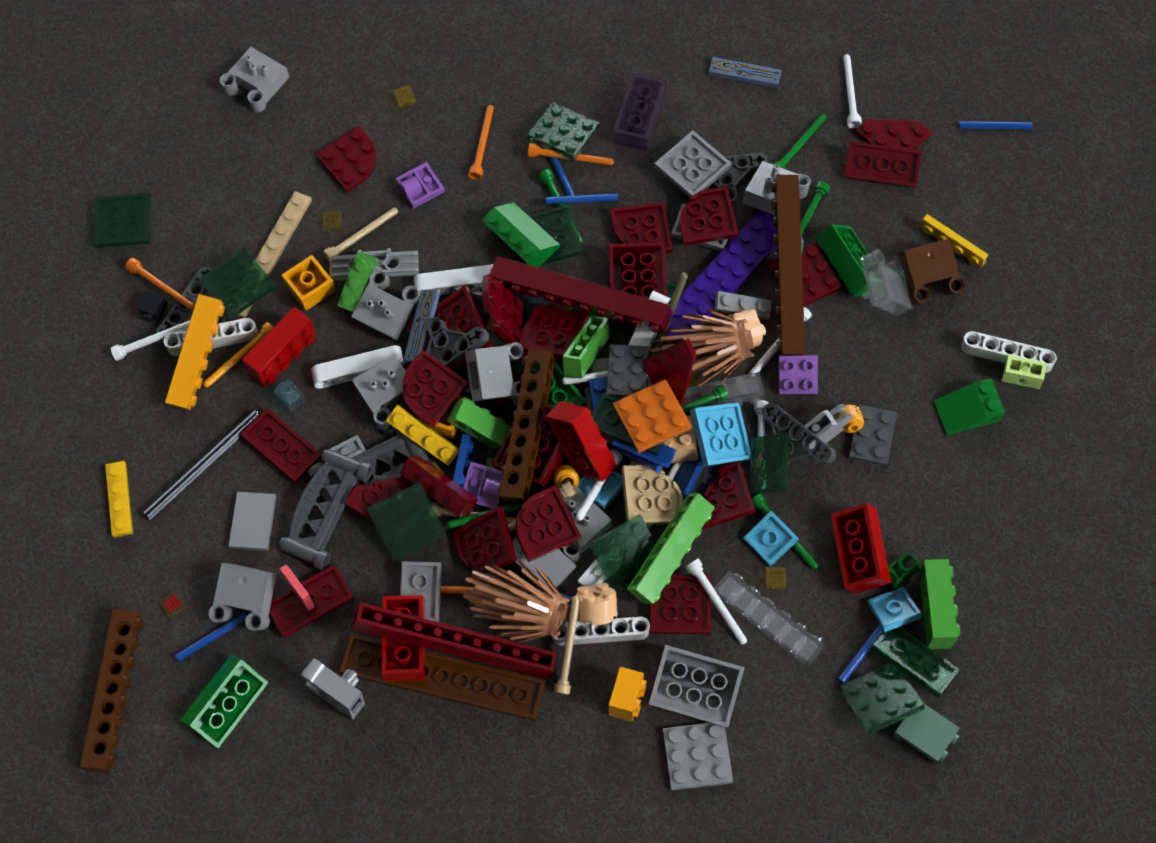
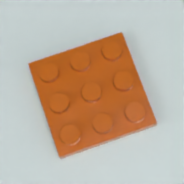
(652, 416)

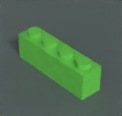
(586, 347)

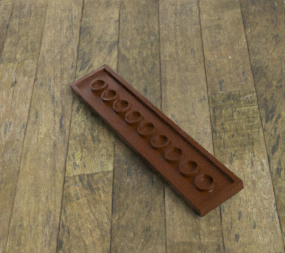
(453, 680)

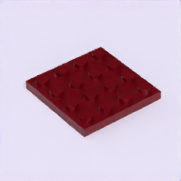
(460, 315)

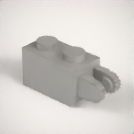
(827, 425)

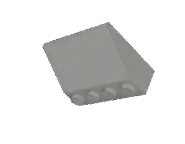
(696, 685)

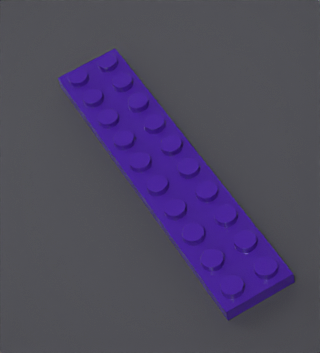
(726, 271)

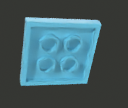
(721, 434)

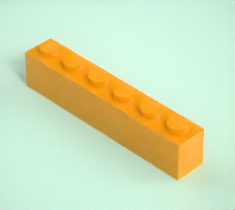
(194, 352)

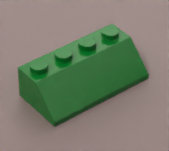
(521, 234)
(844, 254)
(224, 701)

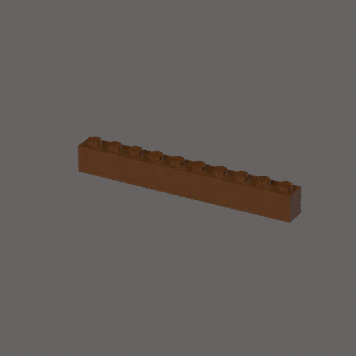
(789, 265)

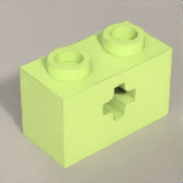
(1024, 372)

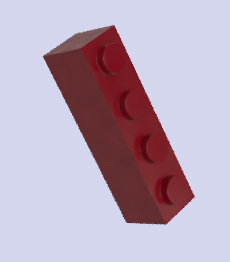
(439, 486)

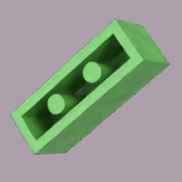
(357, 280)
(478, 423)

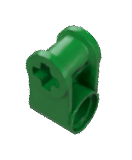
(900, 571)

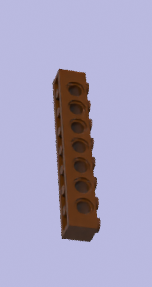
(535, 416)
(115, 641)

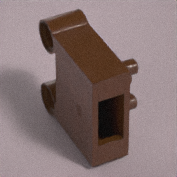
(928, 265)

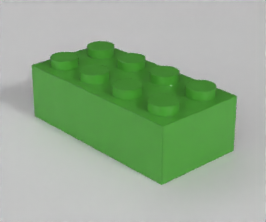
(938, 604)

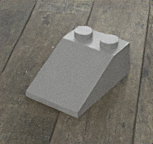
(554, 565)

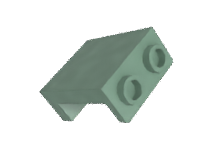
(928, 733)

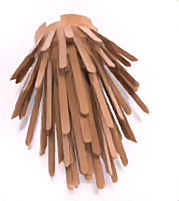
(715, 346)
(524, 608)

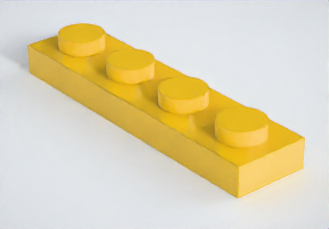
(959, 244)
(422, 435)
(119, 499)

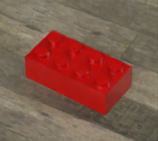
(279, 347)
(581, 440)
(860, 548)
(400, 659)

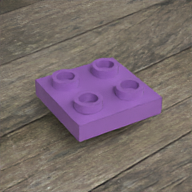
(420, 185)
(798, 374)
(484, 484)

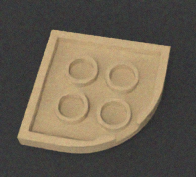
(650, 495)

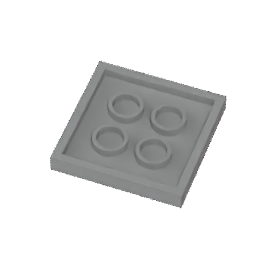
(693, 164)
(697, 756)

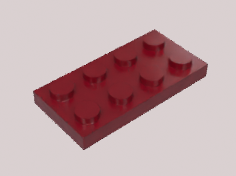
(883, 164)
(281, 445)
(327, 593)

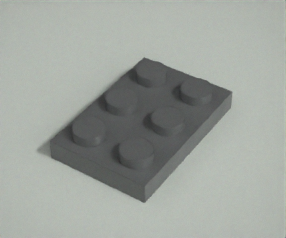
(626, 370)
(874, 439)

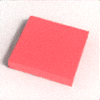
(297, 587)

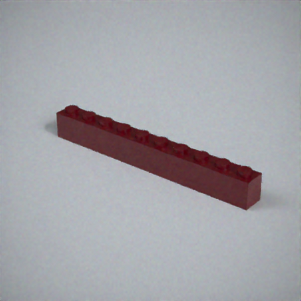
(582, 295)
(453, 640)

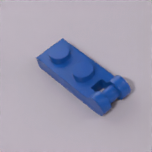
(463, 463)

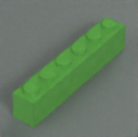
(671, 548)

